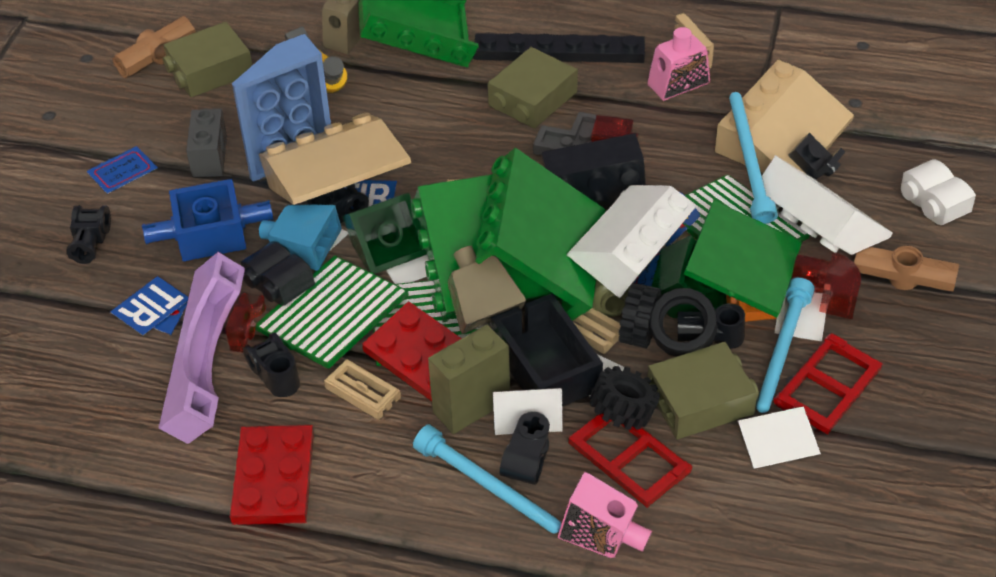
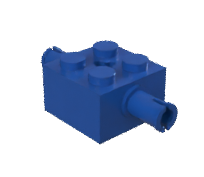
(207, 220)

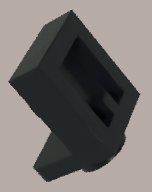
(815, 158)

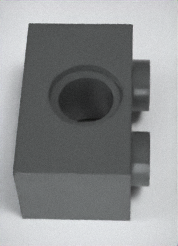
(206, 143)

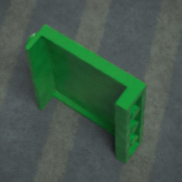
(419, 26)
(450, 221)
(534, 224)

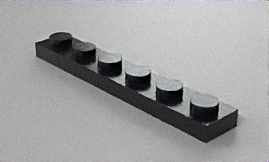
(562, 47)

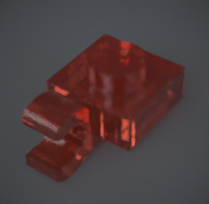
(241, 324)

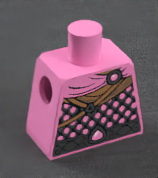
(679, 65)
(601, 519)

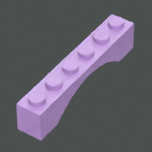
(190, 394)

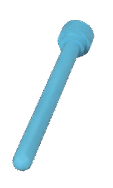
(762, 206)
(798, 296)
(431, 443)

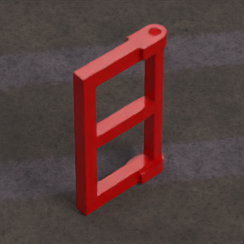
(848, 394)
(613, 468)

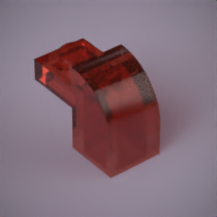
(836, 279)

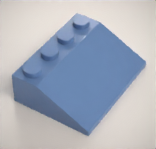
(281, 99)

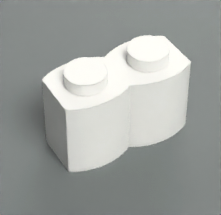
(937, 192)

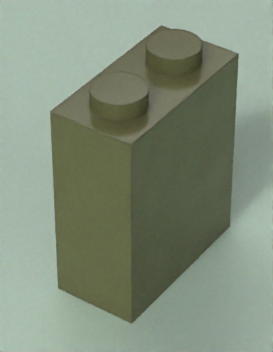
(207, 59)
(532, 87)
(467, 376)
(703, 390)

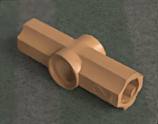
(150, 47)
(907, 268)

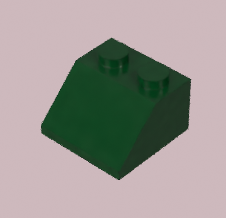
(385, 233)
(670, 275)

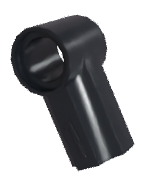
(729, 325)

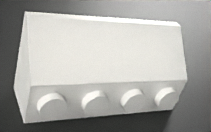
(820, 210)
(631, 234)

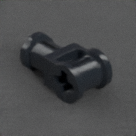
(87, 229)

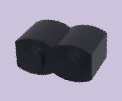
(277, 273)

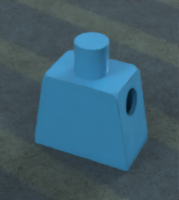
(304, 231)

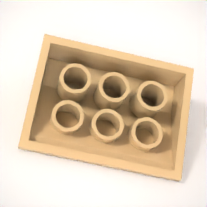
(780, 113)
(332, 158)

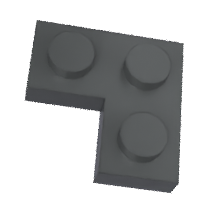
(555, 138)

